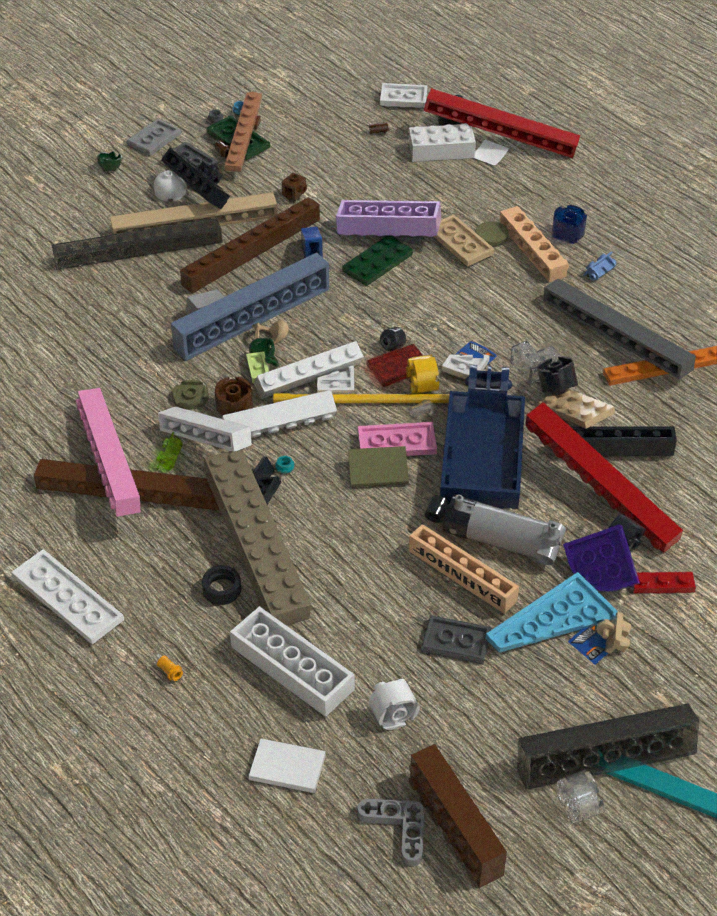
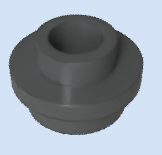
(215, 116)

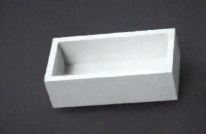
(441, 142)

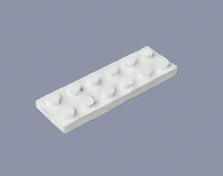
(67, 596)

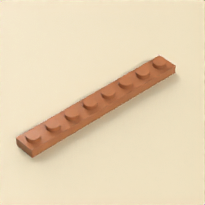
(243, 132)

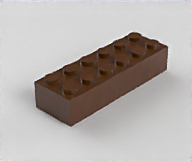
(457, 816)

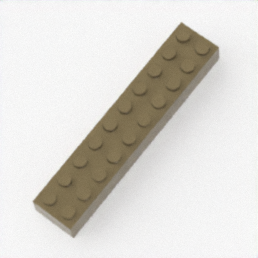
(256, 537)

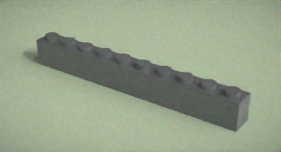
(619, 329)

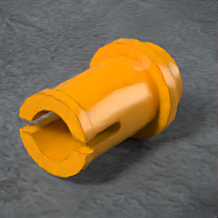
(173, 671)

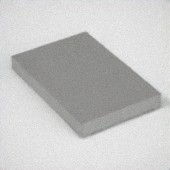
(153, 137)

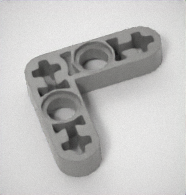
(402, 817)

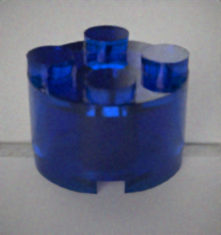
(569, 223)

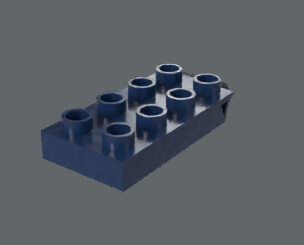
(484, 441)

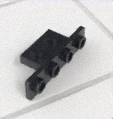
(266, 483)

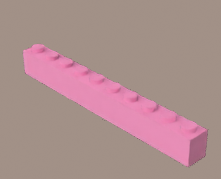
(108, 453)

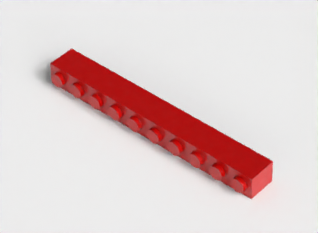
(501, 123)
(603, 476)

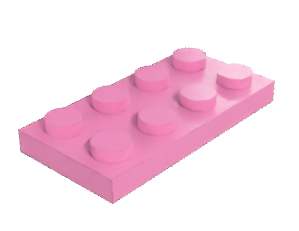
(417, 437)

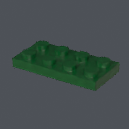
(225, 130)
(377, 260)

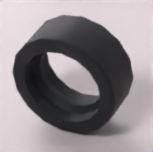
(217, 573)

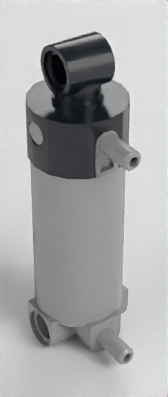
(497, 527)

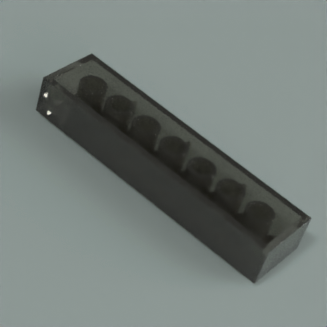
(622, 742)

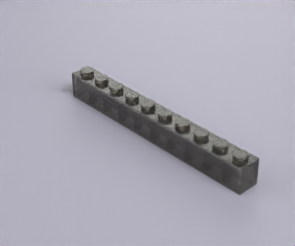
(137, 243)

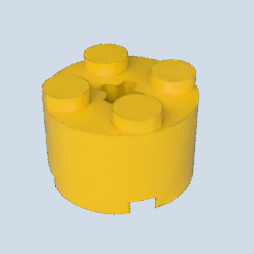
(423, 374)

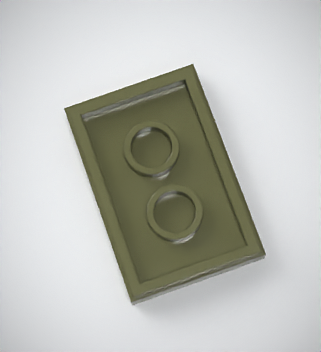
(378, 466)

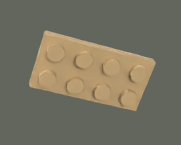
(462, 241)
(578, 408)

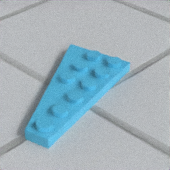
(558, 612)

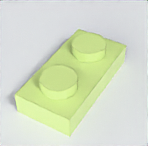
(256, 364)

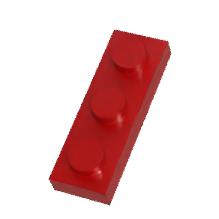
(665, 582)

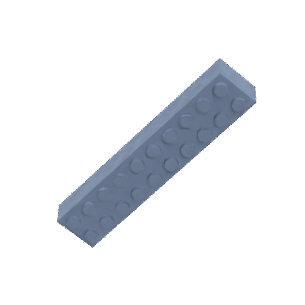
(249, 306)

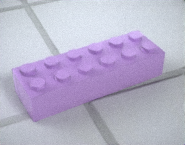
(389, 218)

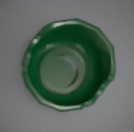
(109, 161)

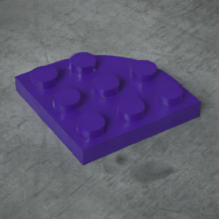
(603, 560)

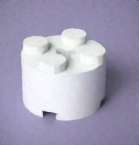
(393, 704)

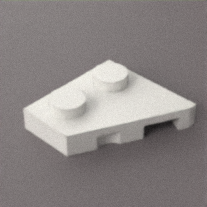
(460, 365)
(337, 382)

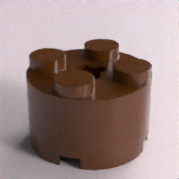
(233, 395)

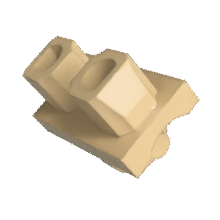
(613, 633)

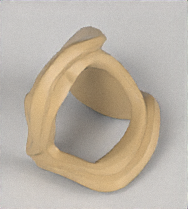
(278, 330)

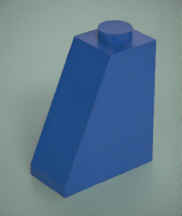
(311, 241)

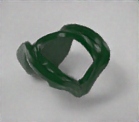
(263, 344)

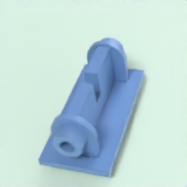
(595, 269)

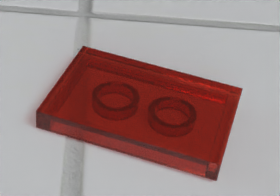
(392, 366)

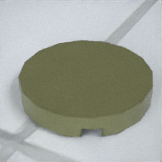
(493, 233)
(190, 394)

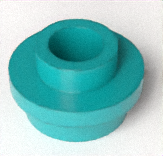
(284, 464)

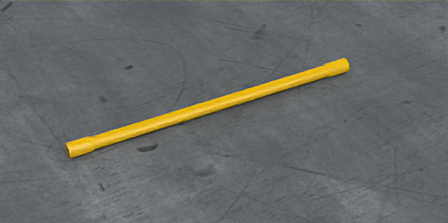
(372, 398)

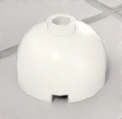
(169, 186)

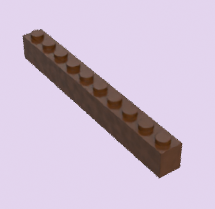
(249, 245)
(151, 486)

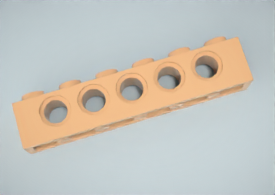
(534, 244)

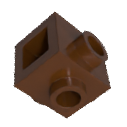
(294, 186)

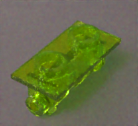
(166, 457)

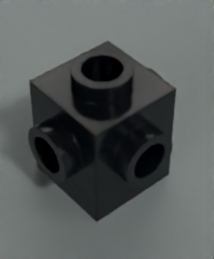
(211, 171)

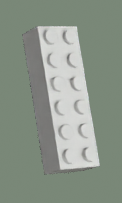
(292, 661)

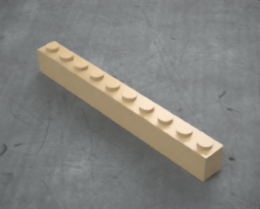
(234, 211)

